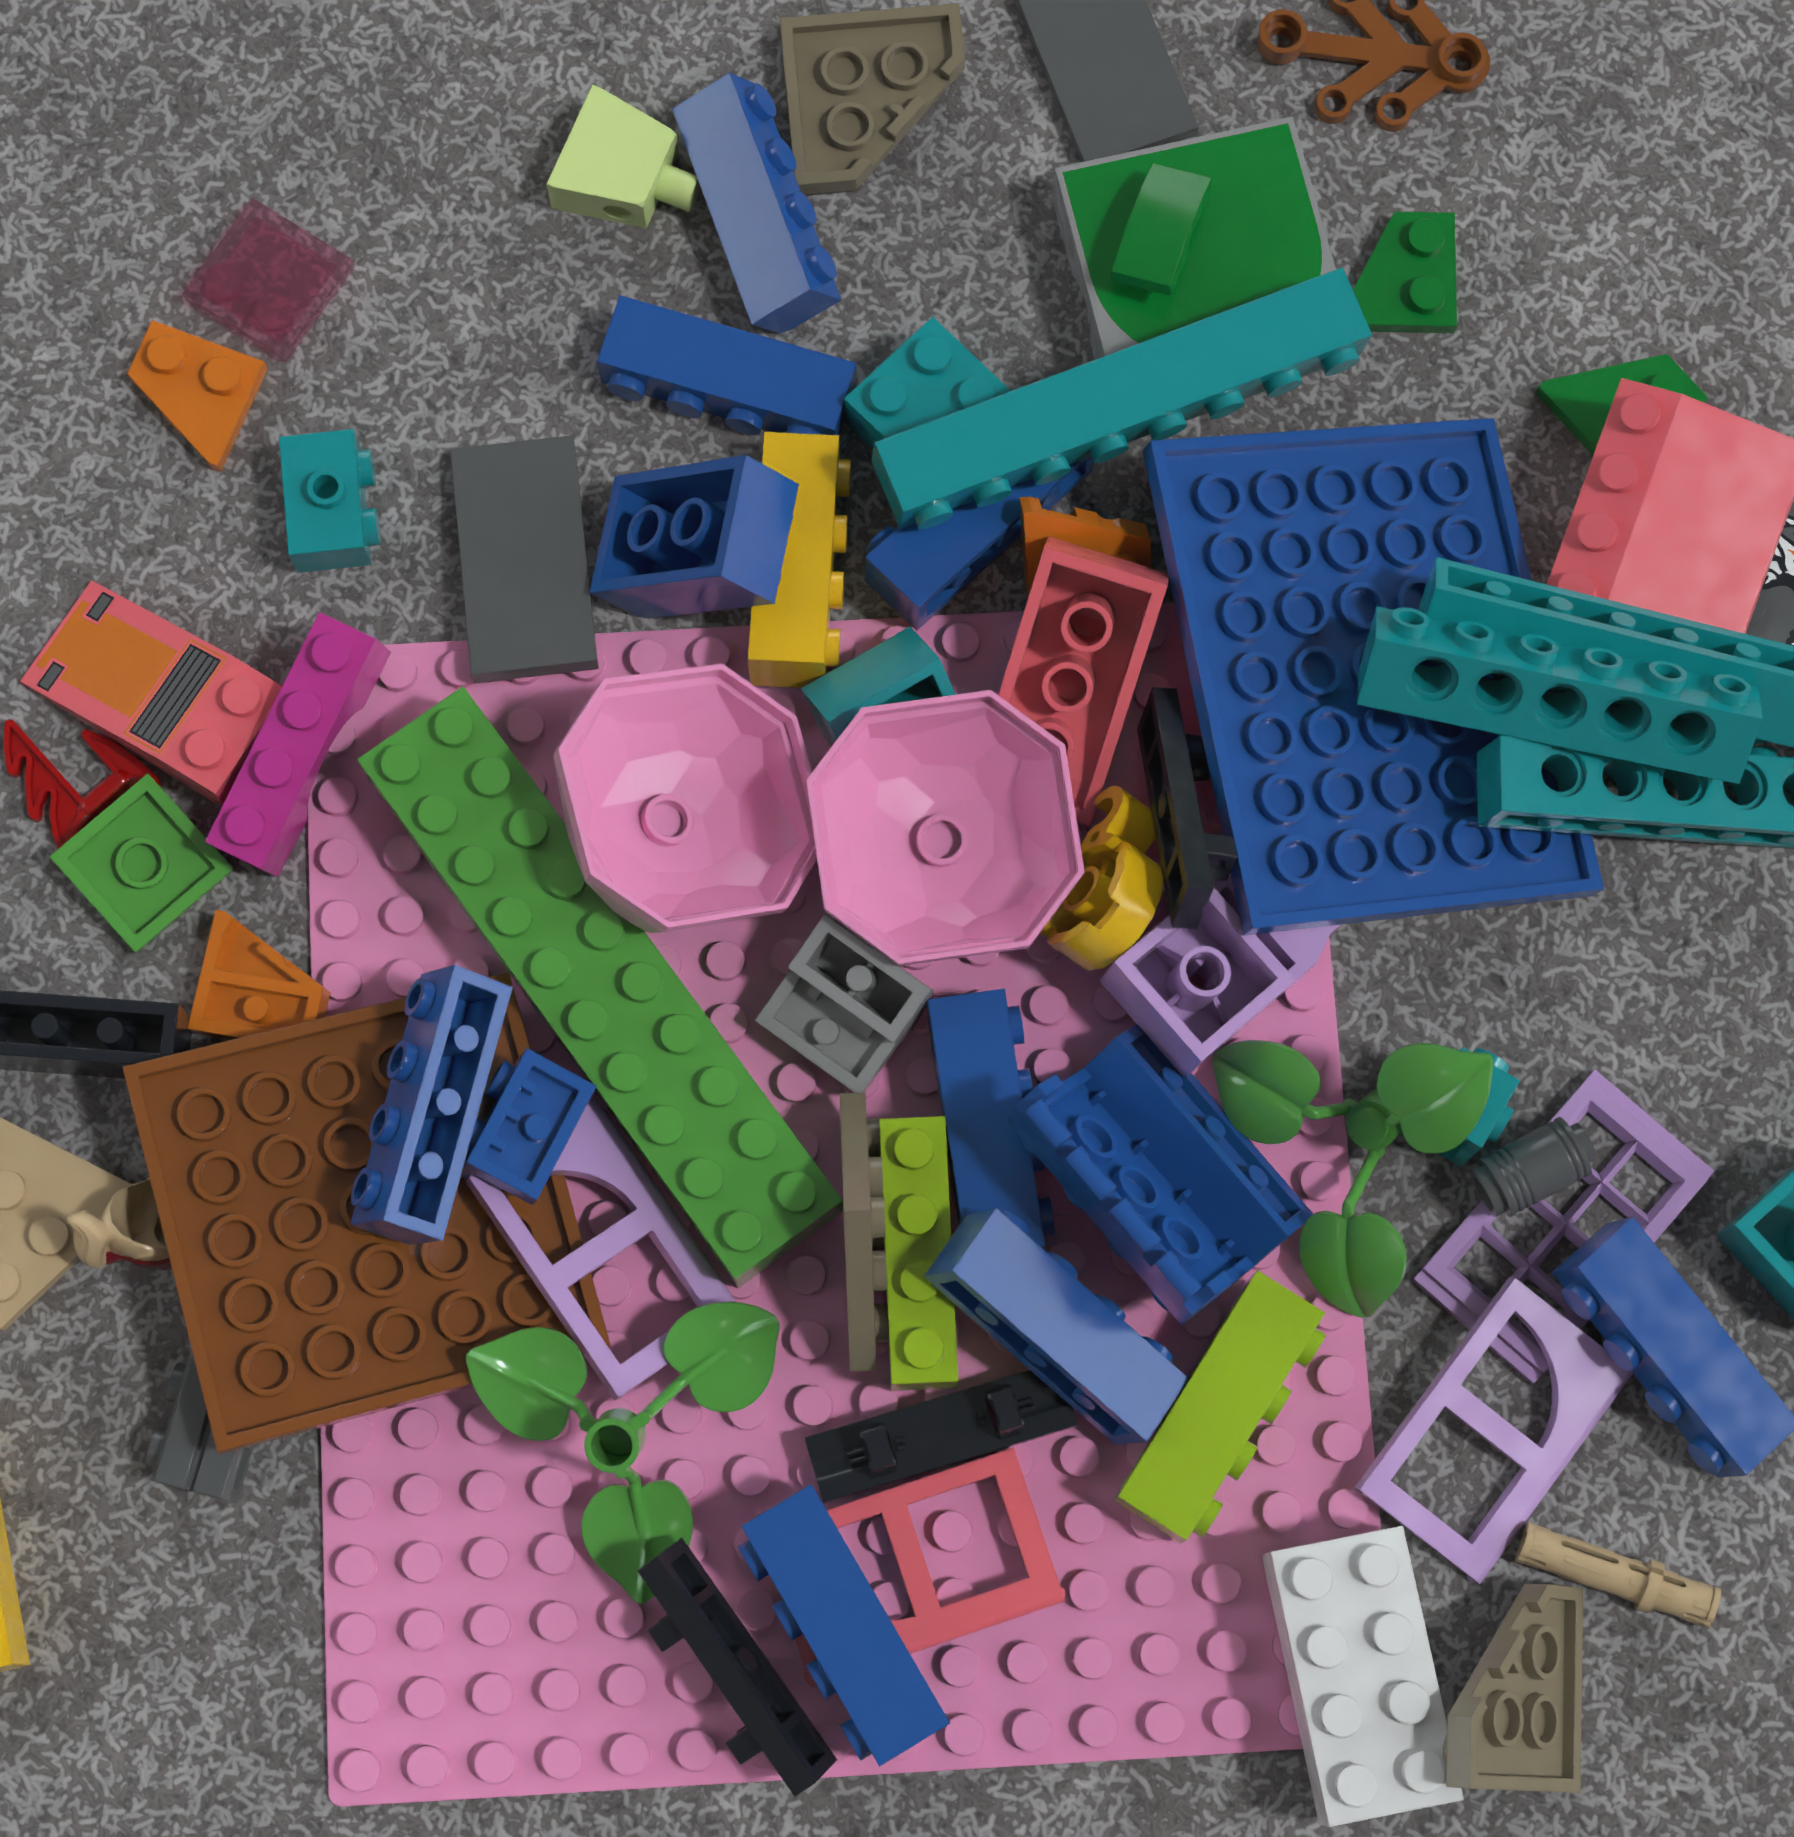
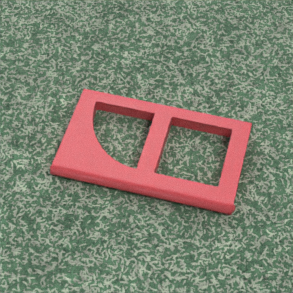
(941, 1624)

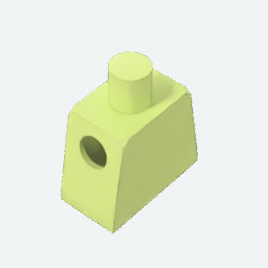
(619, 165)

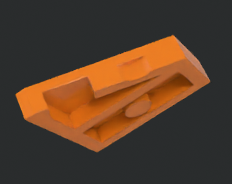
(250, 986)

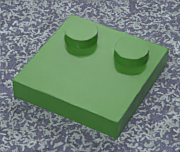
(141, 863)

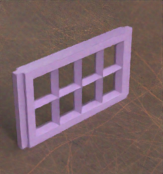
(1641, 1136)

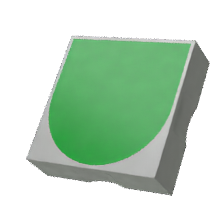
(1249, 242)

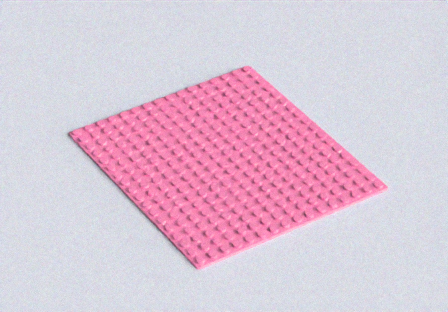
(458, 1588)

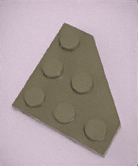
(863, 85)
(863, 1230)
(1523, 1701)

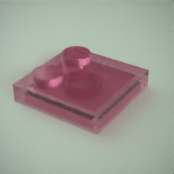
(269, 280)

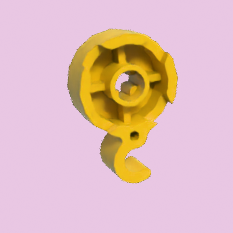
(1117, 890)

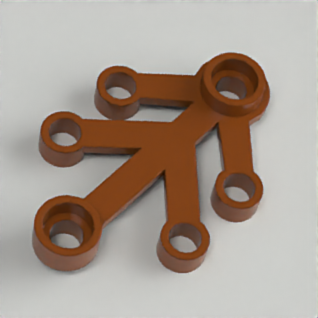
(1383, 56)

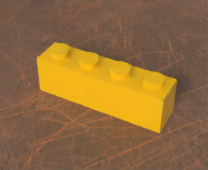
(794, 637)

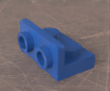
(526, 1125)

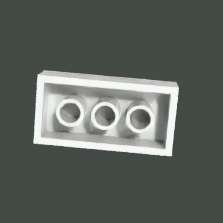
(1360, 1676)

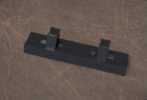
(1171, 766)
(936, 1434)
(738, 1668)

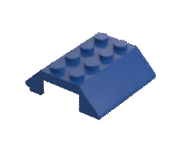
(1159, 1172)

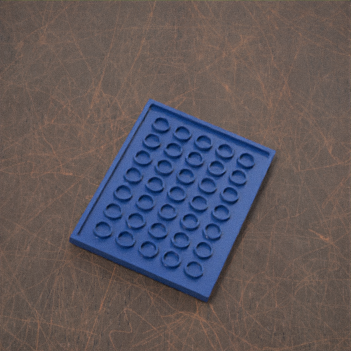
(1274, 586)

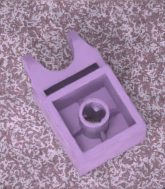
(1238, 974)

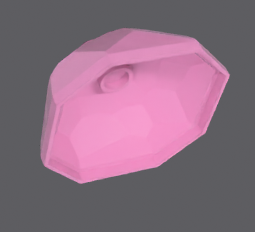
(687, 798)
(944, 827)

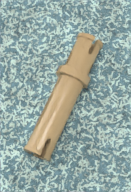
(1640, 1582)

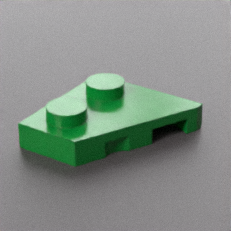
(1411, 276)
(1586, 397)

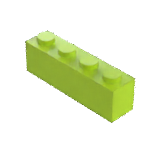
(915, 1233)
(1220, 1408)

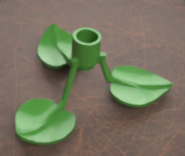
(1421, 1091)
(531, 1385)

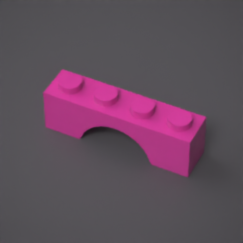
(316, 700)

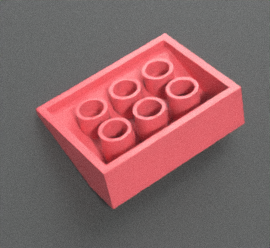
(1678, 509)

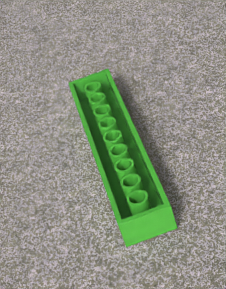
(602, 988)

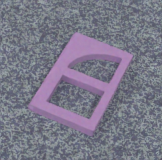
(603, 1156)
(1582, 1390)

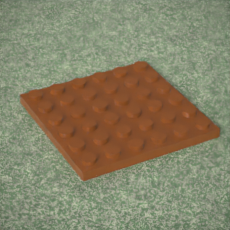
(278, 1292)

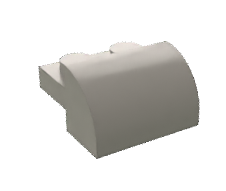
(844, 1005)

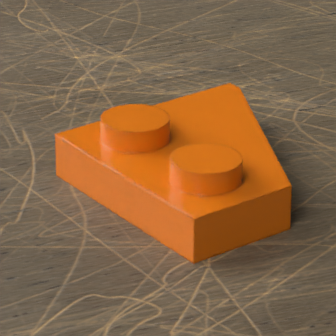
(197, 387)
(1082, 527)

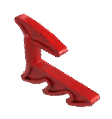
(67, 808)

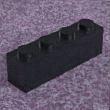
(87, 1033)

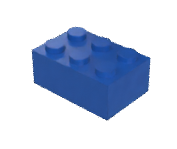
(695, 538)

